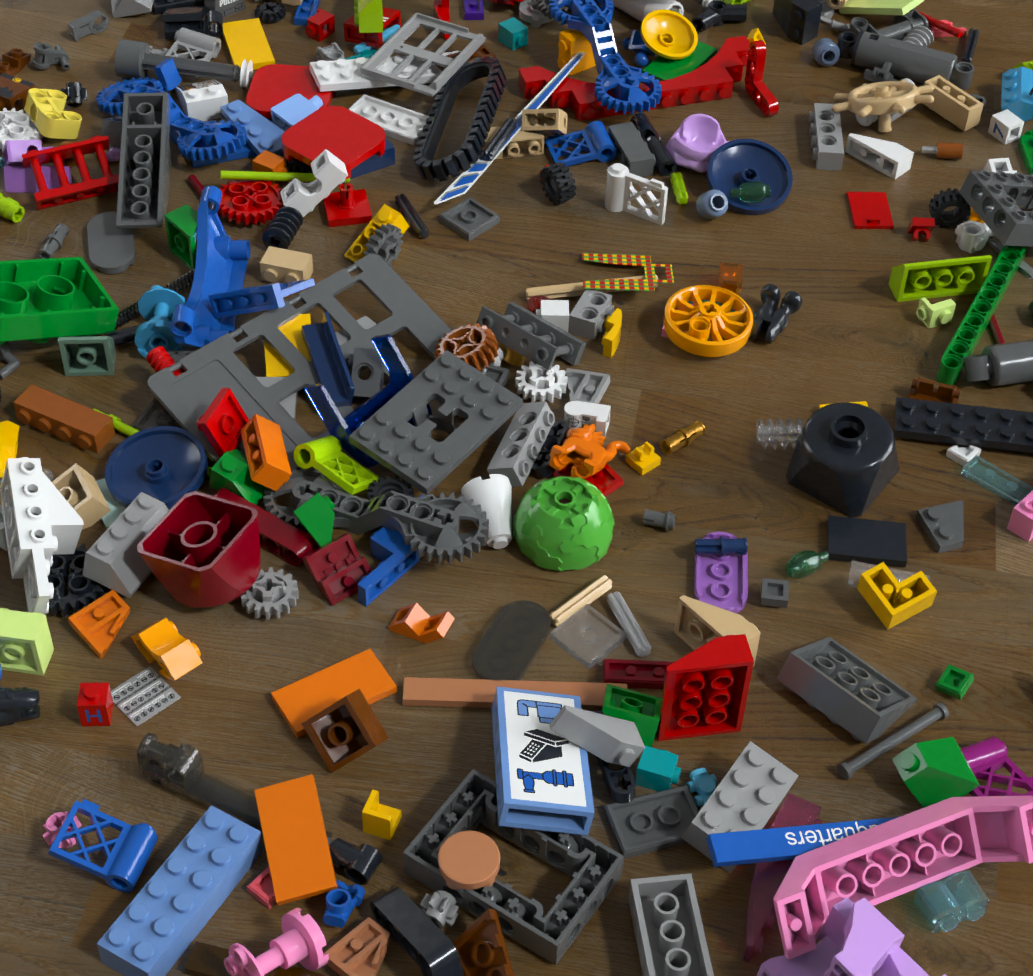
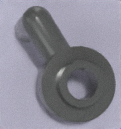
(13, 362)

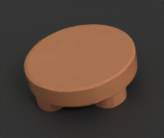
(469, 860)

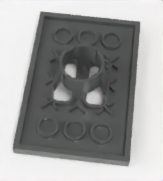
(409, 448)

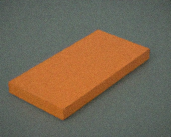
(322, 689)
(295, 840)

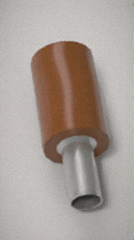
(945, 150)

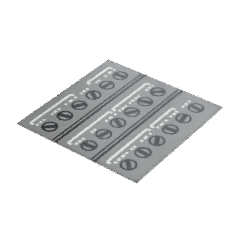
(144, 696)

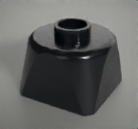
(844, 457)

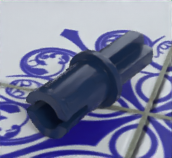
(721, 546)

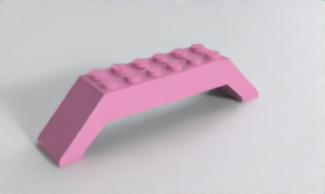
(899, 859)

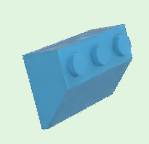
(1015, 92)

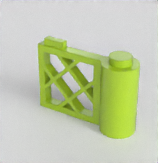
(325, 456)

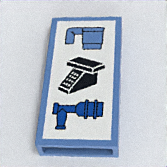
(538, 772)

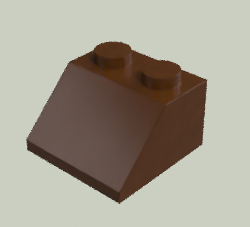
(345, 730)

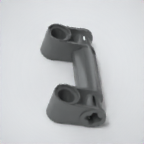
(901, 25)

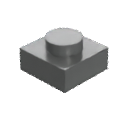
(774, 592)

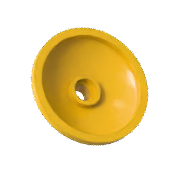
(669, 34)

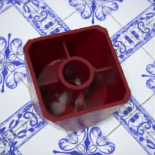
(204, 550)

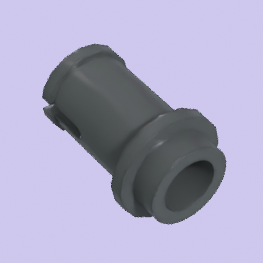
(659, 519)

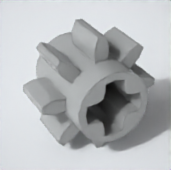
(440, 908)

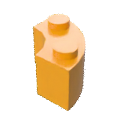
(167, 648)

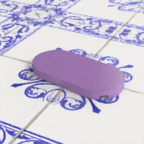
(721, 579)

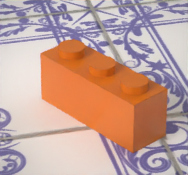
(265, 452)

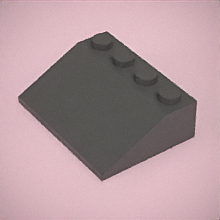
(845, 688)

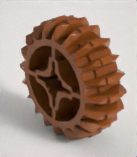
(471, 344)

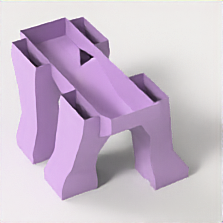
(851, 943)

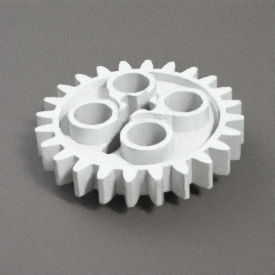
(17, 126)

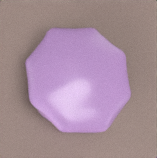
(696, 142)

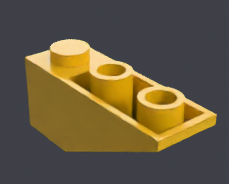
(384, 216)

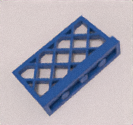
(255, 298)

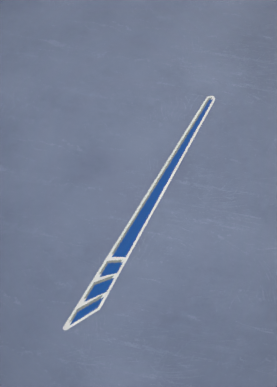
(468, 178)

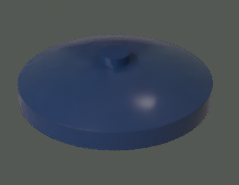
(745, 162)
(157, 462)

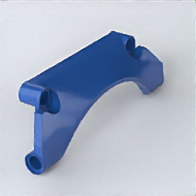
(218, 268)

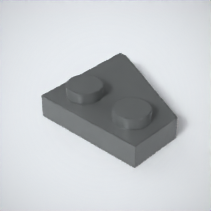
(943, 525)

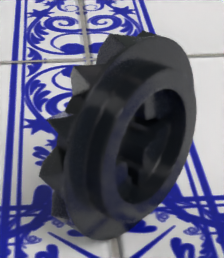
(270, 12)

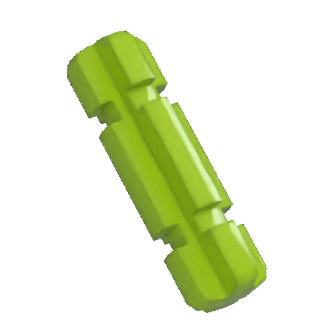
(679, 188)

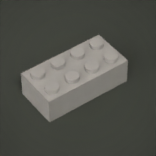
(742, 798)
(668, 926)

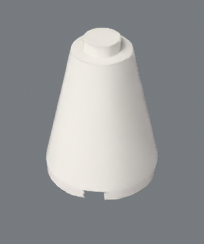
(495, 499)

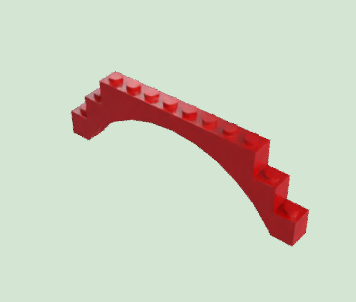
(703, 84)

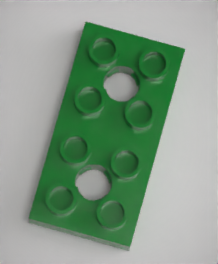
(52, 300)

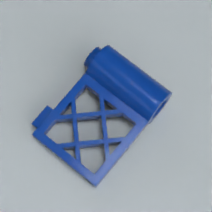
(595, 141)
(129, 851)

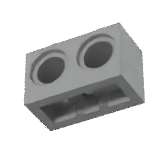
(590, 314)

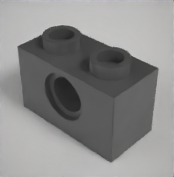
(362, 360)

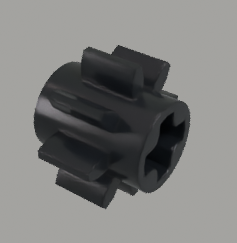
(75, 94)

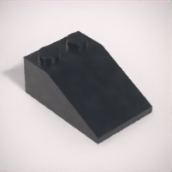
(798, 18)

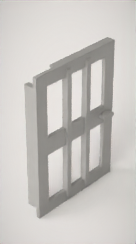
(396, 45)

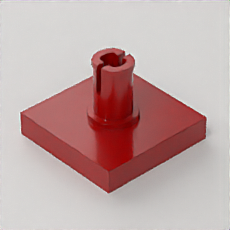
(347, 207)
(223, 422)

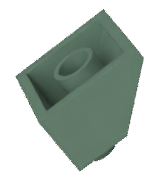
(88, 355)

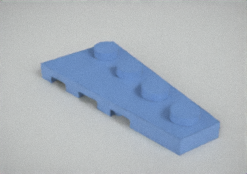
(260, 131)

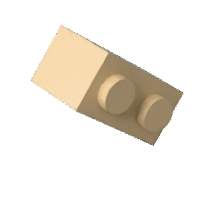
(285, 265)

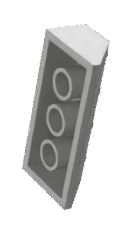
(115, 557)

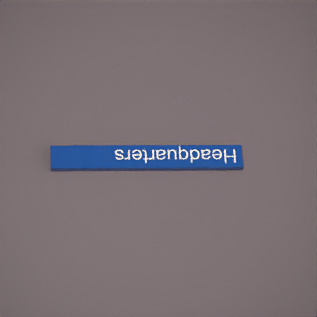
(780, 843)

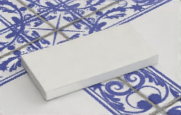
(395, 120)

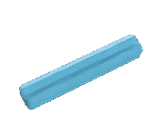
(387, 34)

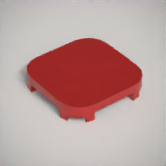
(279, 82)
(338, 131)

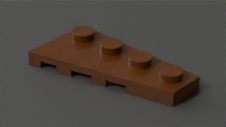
(484, 948)

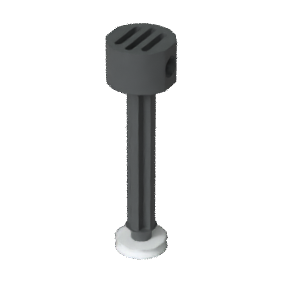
(135, 60)

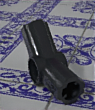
(718, 14)

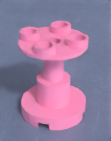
(299, 943)

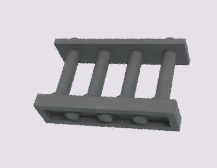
(532, 335)

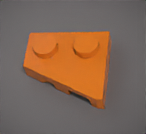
(100, 621)

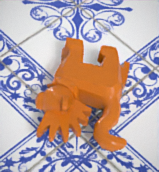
(585, 451)

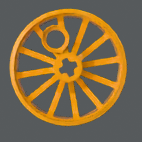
(707, 320)

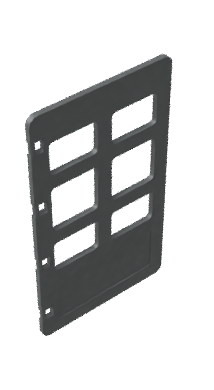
(218, 367)

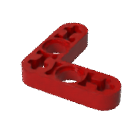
(753, 80)

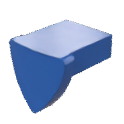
(168, 74)

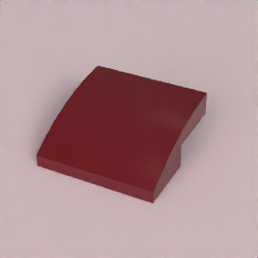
(337, 568)

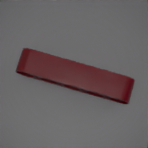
(276, 534)

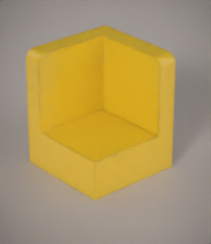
(379, 818)

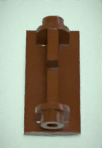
(925, 390)

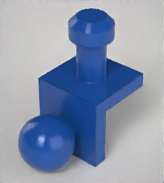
(638, 46)

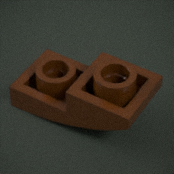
(14, 61)

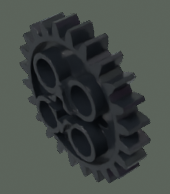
(81, 589)

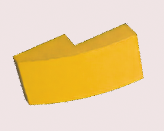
(612, 335)

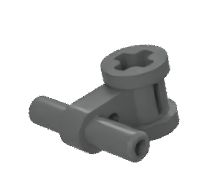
(47, 55)

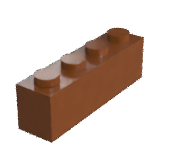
(64, 418)

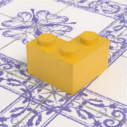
(892, 599)

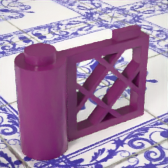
(991, 755)

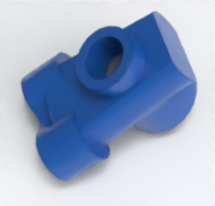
(341, 903)

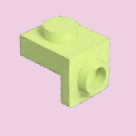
(935, 314)

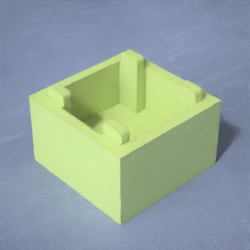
(24, 642)

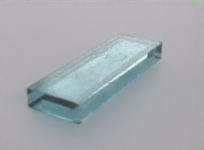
(996, 480)

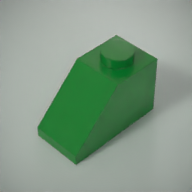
(317, 518)

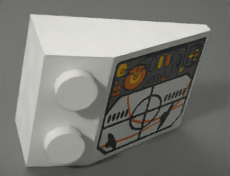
(202, 99)

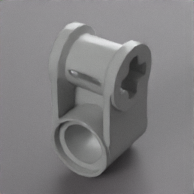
(329, 53)

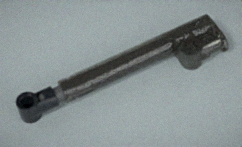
(183, 773)

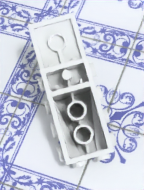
(36, 527)

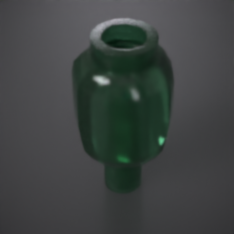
(751, 192)
(805, 563)

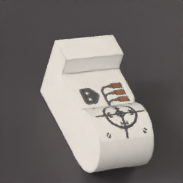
(581, 413)

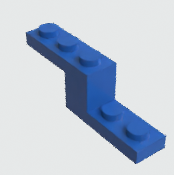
(394, 560)

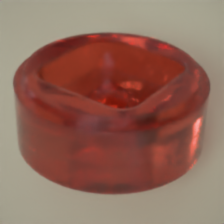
(535, 302)

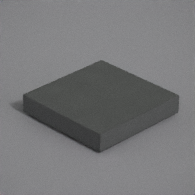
(469, 218)

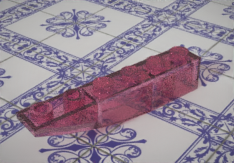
(769, 876)

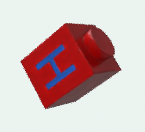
(95, 704)

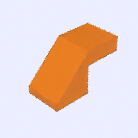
(418, 625)

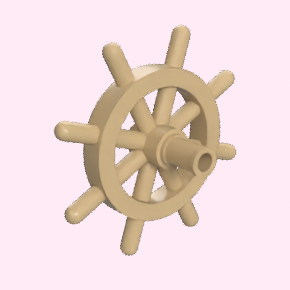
(883, 100)

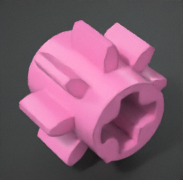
(53, 827)

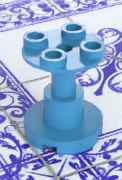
(157, 307)

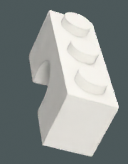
(305, 196)

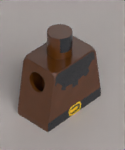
(13, 92)

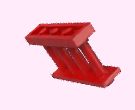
(68, 192)

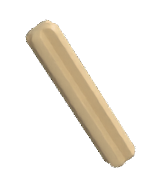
(582, 598)

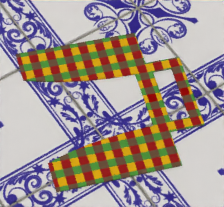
(627, 284)

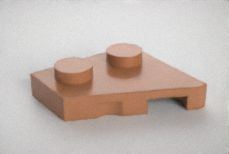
(360, 950)

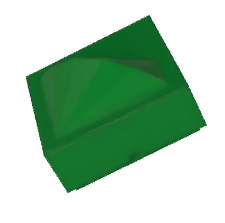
(954, 682)

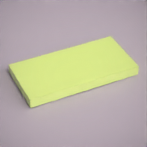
(879, 7)

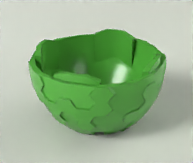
(559, 533)

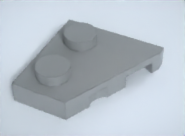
(586, 385)

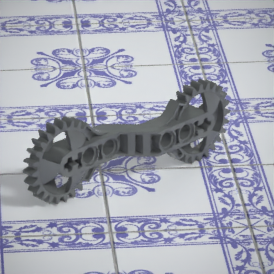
(424, 522)

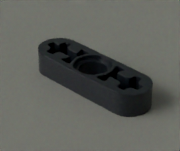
(555, 437)

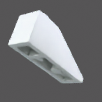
(880, 154)

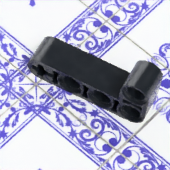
(416, 934)

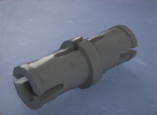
(53, 241)

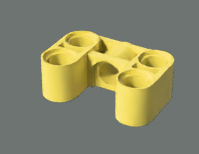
(48, 114)

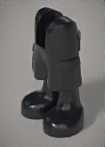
(770, 320)
(18, 705)

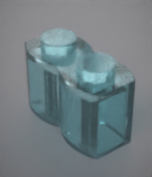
(951, 901)

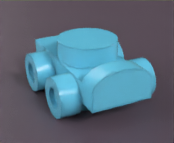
(703, 784)

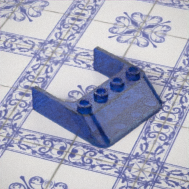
(342, 428)

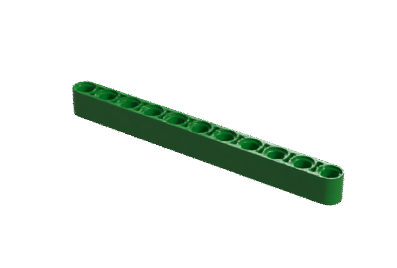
(980, 313)

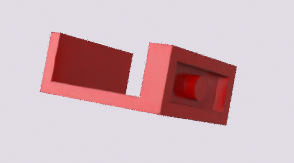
(351, 32)

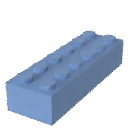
(181, 896)

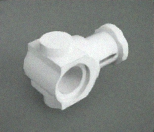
(972, 236)

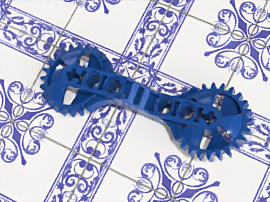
(612, 69)
(194, 137)

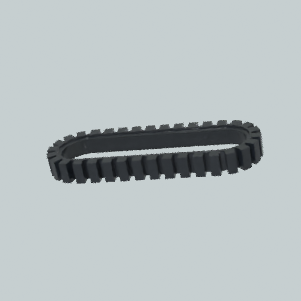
(479, 126)

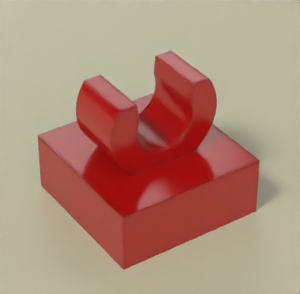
(921, 226)

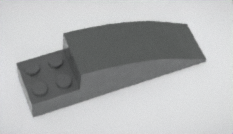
(145, 138)

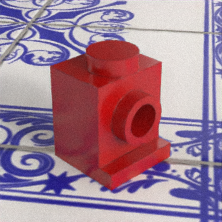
(317, 27)

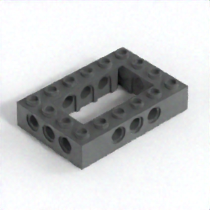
(997, 202)
(589, 863)

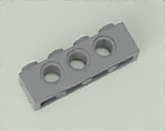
(826, 137)
(522, 442)

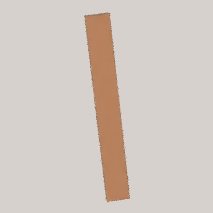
(481, 692)

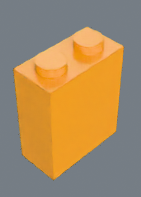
(569, 44)

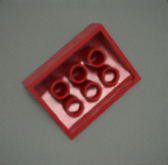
(707, 690)

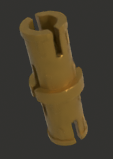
(682, 437)

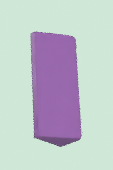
(23, 181)

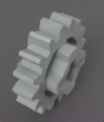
(271, 594)

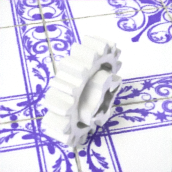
(540, 382)

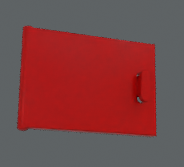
(870, 210)

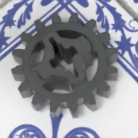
(385, 243)

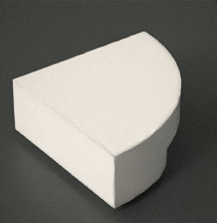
(962, 455)

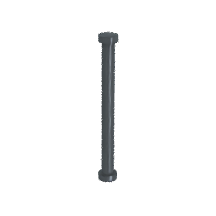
(847, 769)

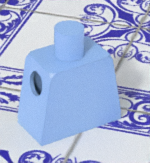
(294, 110)

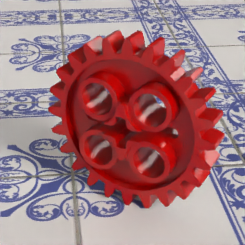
(250, 201)

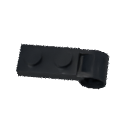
(204, 26)

